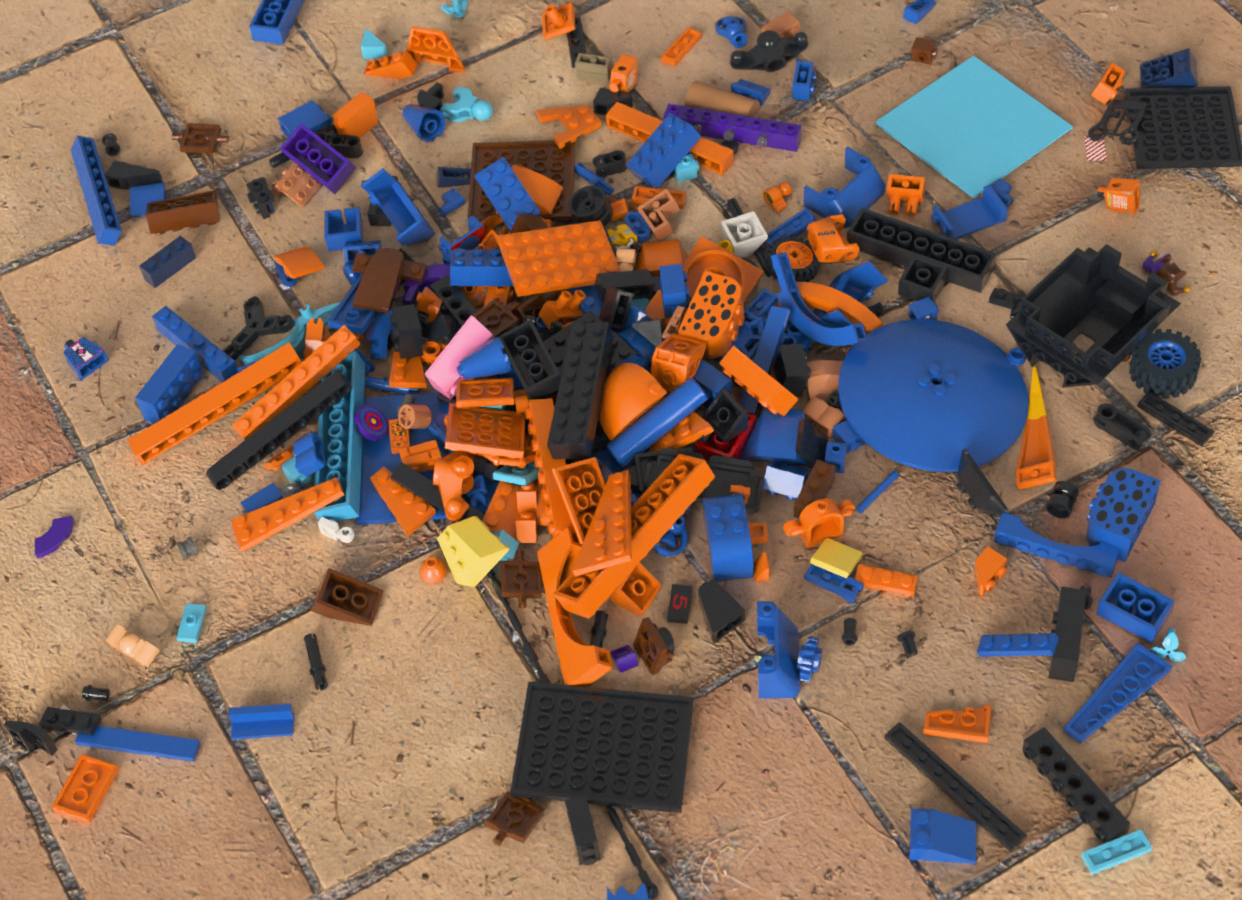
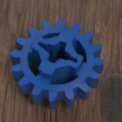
(809, 658)

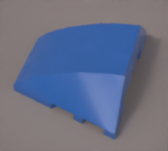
(775, 439)

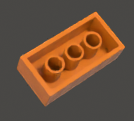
(757, 382)

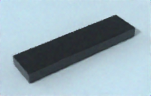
(576, 41)
(1175, 419)

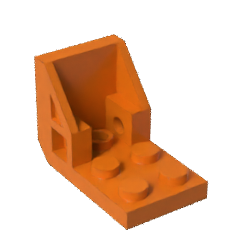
(676, 360)

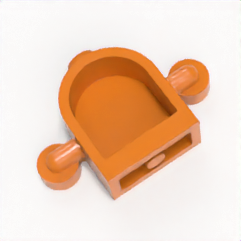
(820, 521)

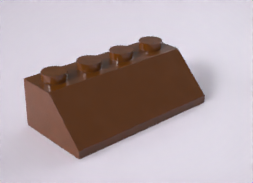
(183, 212)

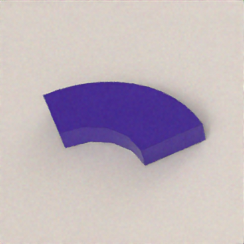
(58, 532)

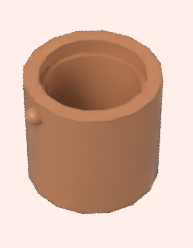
(414, 416)

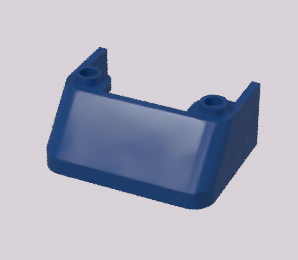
(858, 194)
(398, 207)
(856, 282)

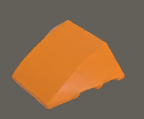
(433, 47)
(540, 188)
(660, 254)

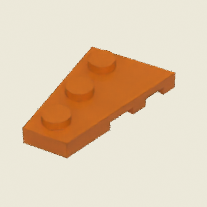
(276, 462)
(965, 724)

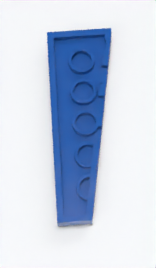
(1123, 686)

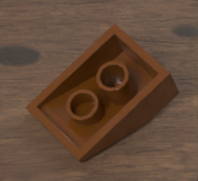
(346, 598)

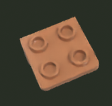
(296, 185)

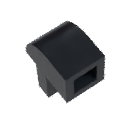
(432, 97)

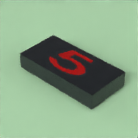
(679, 604)

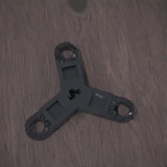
(257, 326)

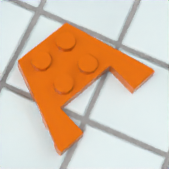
(575, 119)

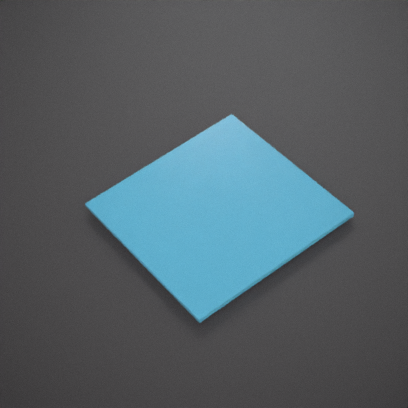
(973, 126)

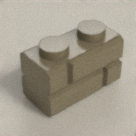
(593, 67)

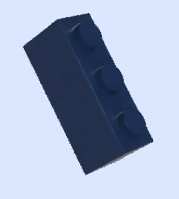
(167, 261)

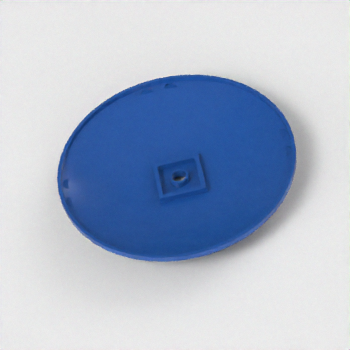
(904, 416)

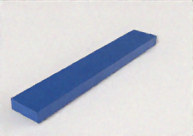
(767, 351)
(141, 743)

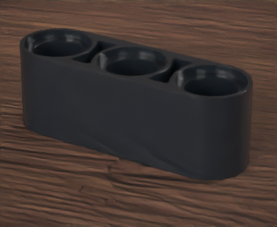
(346, 145)

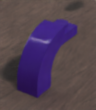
(432, 274)

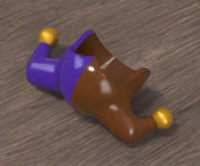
(1168, 270)

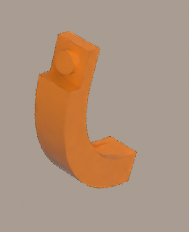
(830, 299)

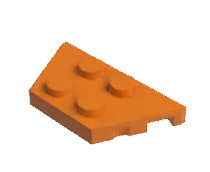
(684, 433)

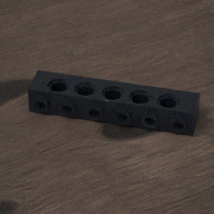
(1073, 774)

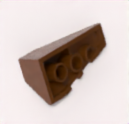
(534, 303)

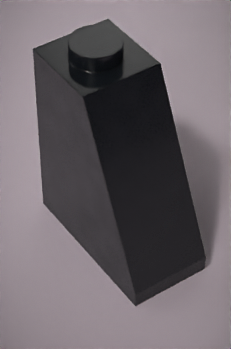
(719, 610)

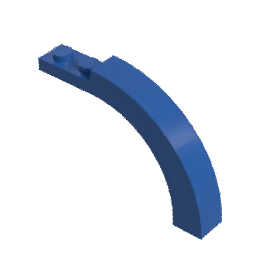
(803, 317)

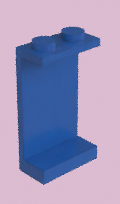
(971, 216)

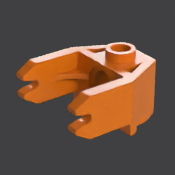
(315, 336)

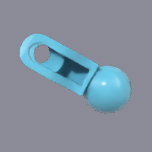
(466, 107)

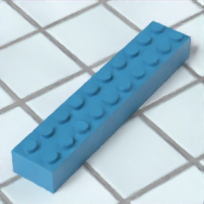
(343, 443)

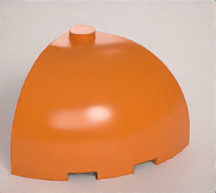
(627, 397)

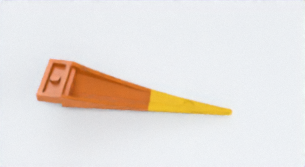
(1037, 456)

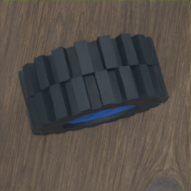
(1165, 364)

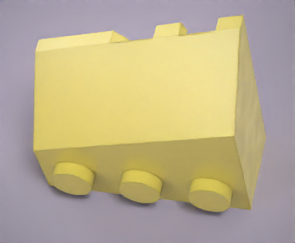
(471, 550)

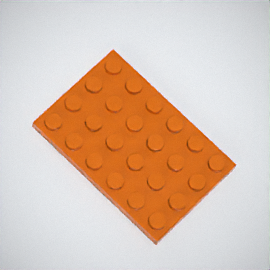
(557, 257)

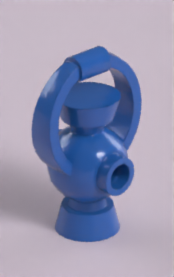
(733, 29)
(670, 541)

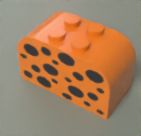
(714, 314)

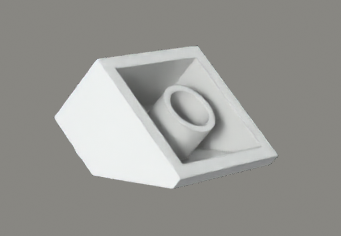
(744, 233)

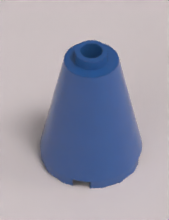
(424, 121)
(485, 361)

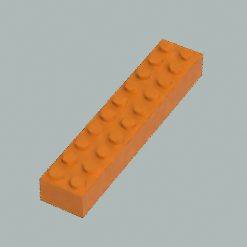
(650, 519)

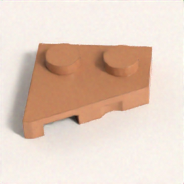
(675, 322)

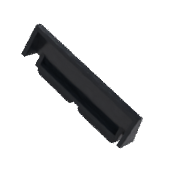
(726, 470)

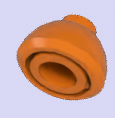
(433, 570)

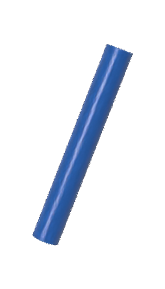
(877, 491)

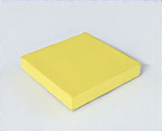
(836, 557)

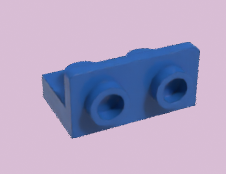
(751, 90)

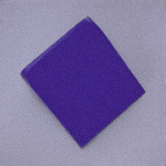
(624, 658)

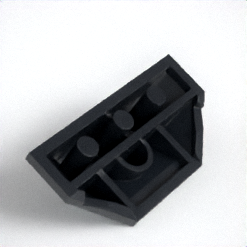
(978, 488)

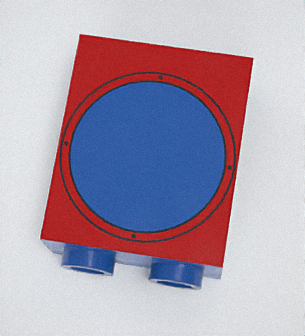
(467, 242)

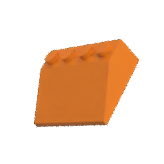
(581, 490)

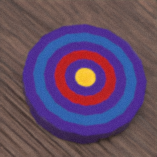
(371, 422)

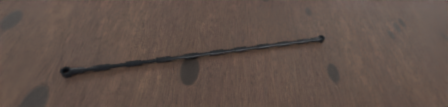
(544, 679)

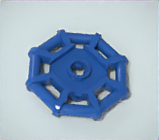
(746, 335)

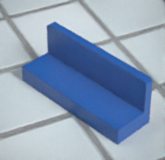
(262, 721)

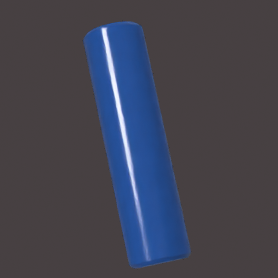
(657, 422)

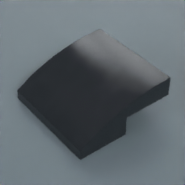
(30, 736)

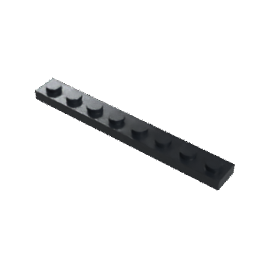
(955, 787)

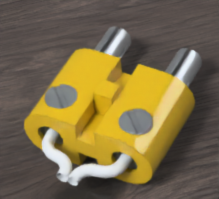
(622, 236)

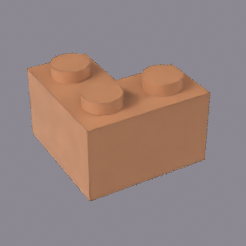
(657, 212)

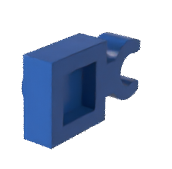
(478, 491)

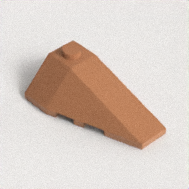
(823, 378)

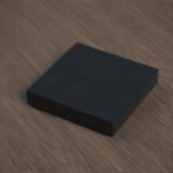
(810, 443)

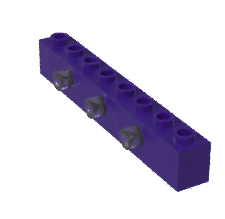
(739, 127)

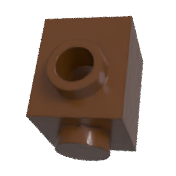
(923, 50)

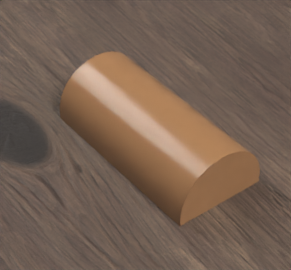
(717, 99)

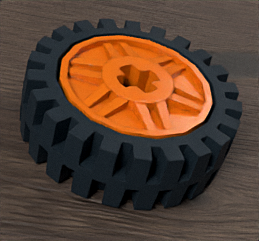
(800, 255)

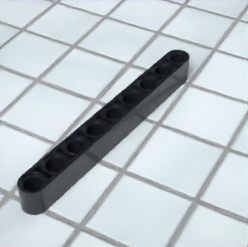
(278, 430)

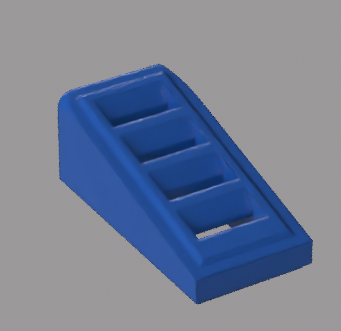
(917, 10)

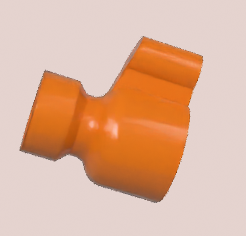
(774, 196)
(521, 400)

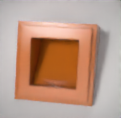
(761, 568)

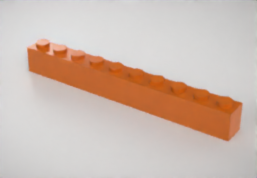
(214, 404)

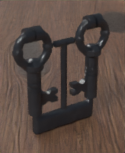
(1109, 113)

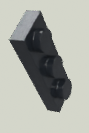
(70, 721)

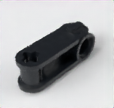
(1121, 426)

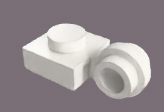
(331, 529)

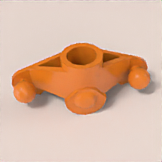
(454, 479)

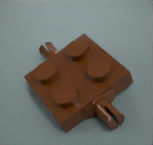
(200, 138)
(497, 317)
(520, 579)
(514, 818)

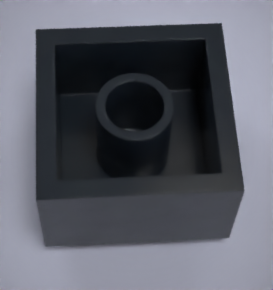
(922, 279)
(406, 331)
(791, 368)

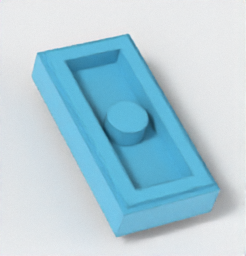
(191, 623)

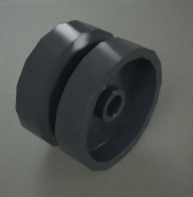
(590, 205)

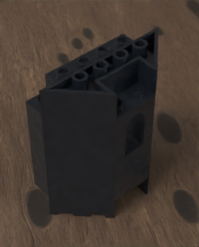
(1093, 298)

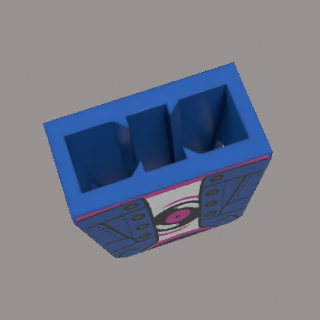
(84, 356)

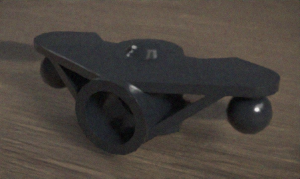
(770, 52)

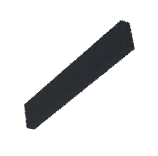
(425, 489)

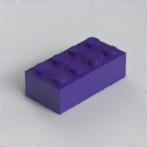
(318, 158)

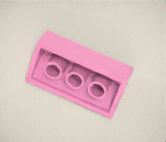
(443, 372)

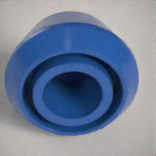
(350, 275)

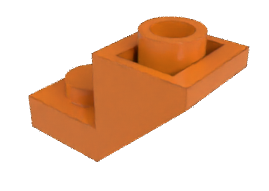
(429, 303)

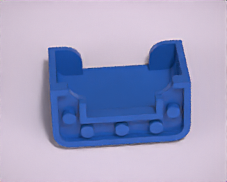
(778, 672)

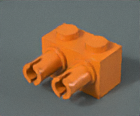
(905, 189)
(563, 310)

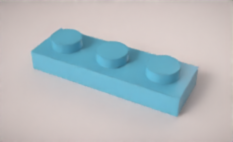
(1116, 852)

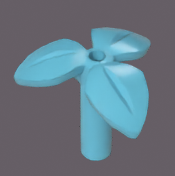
(457, 8)
(1170, 644)

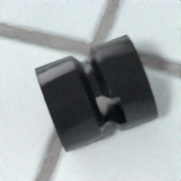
(485, 467)
(1062, 499)

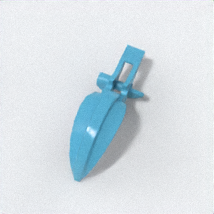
(298, 335)

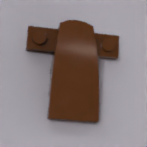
(383, 278)

